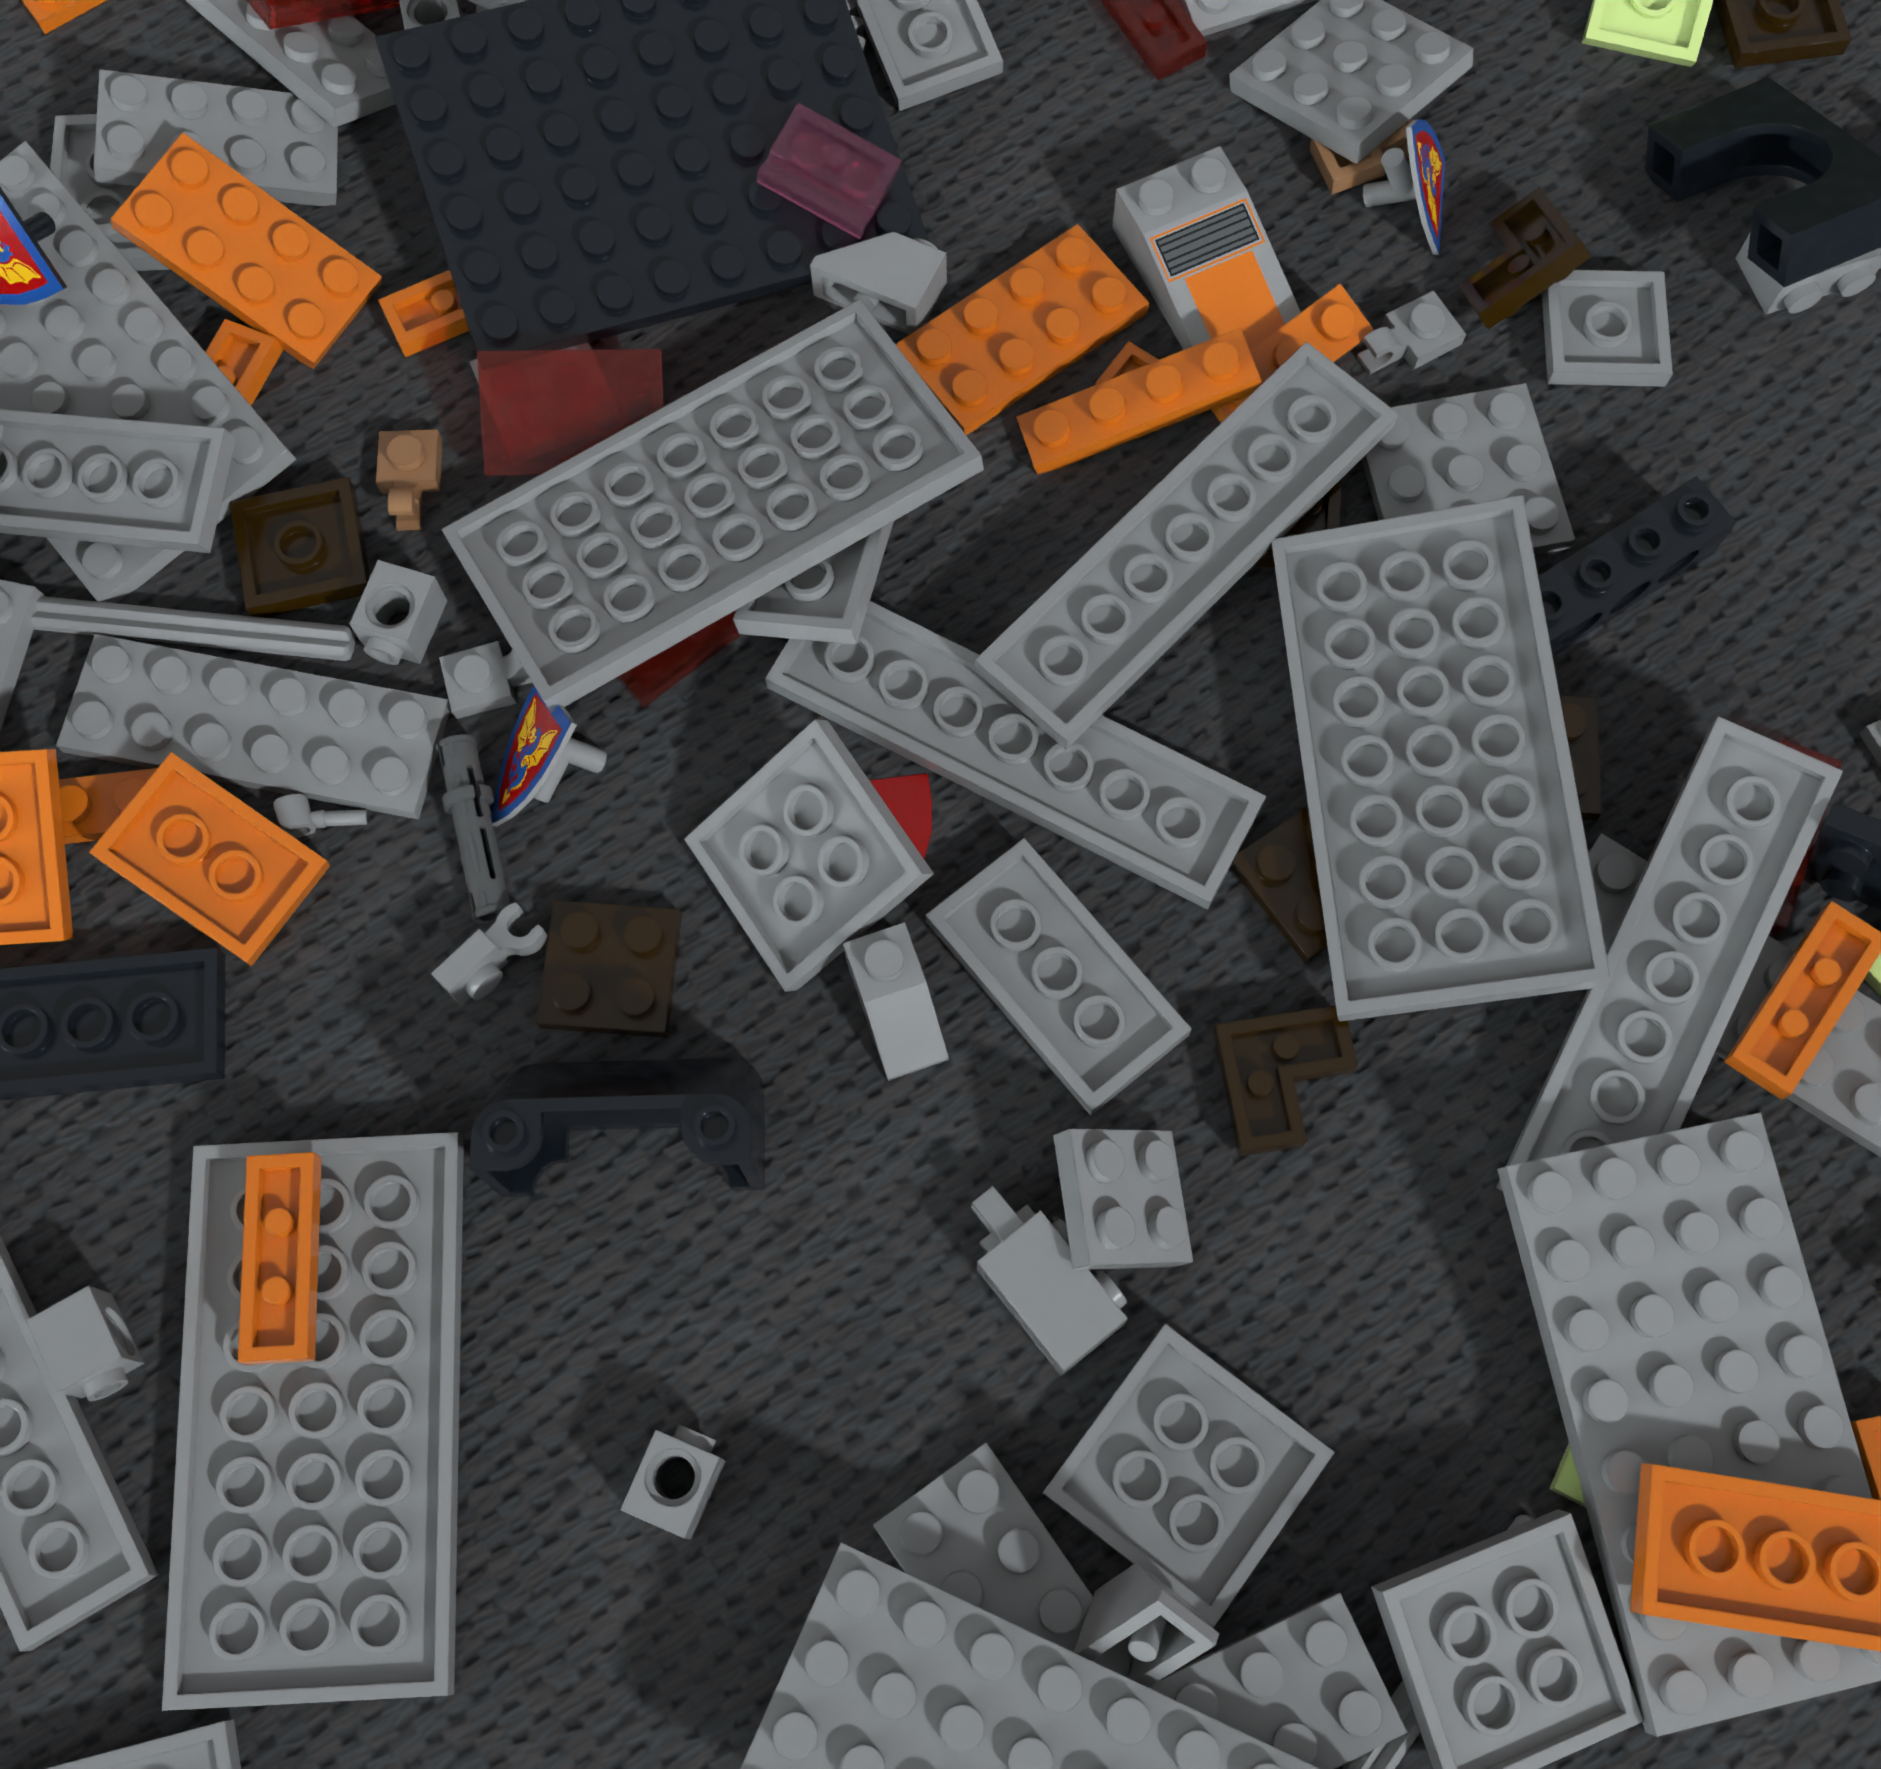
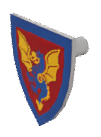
(1420, 183)
(539, 756)

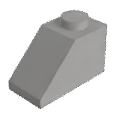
(889, 273)
(895, 1001)
(1142, 1628)

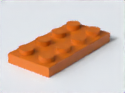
(246, 250)
(1023, 328)
(1758, 1557)

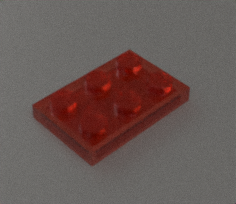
(560, 402)

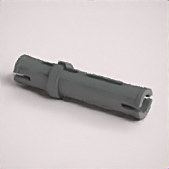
(469, 805)

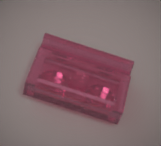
(828, 170)

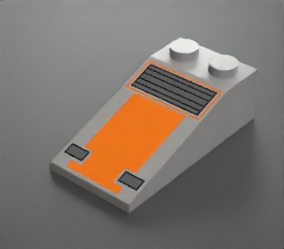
(1204, 251)

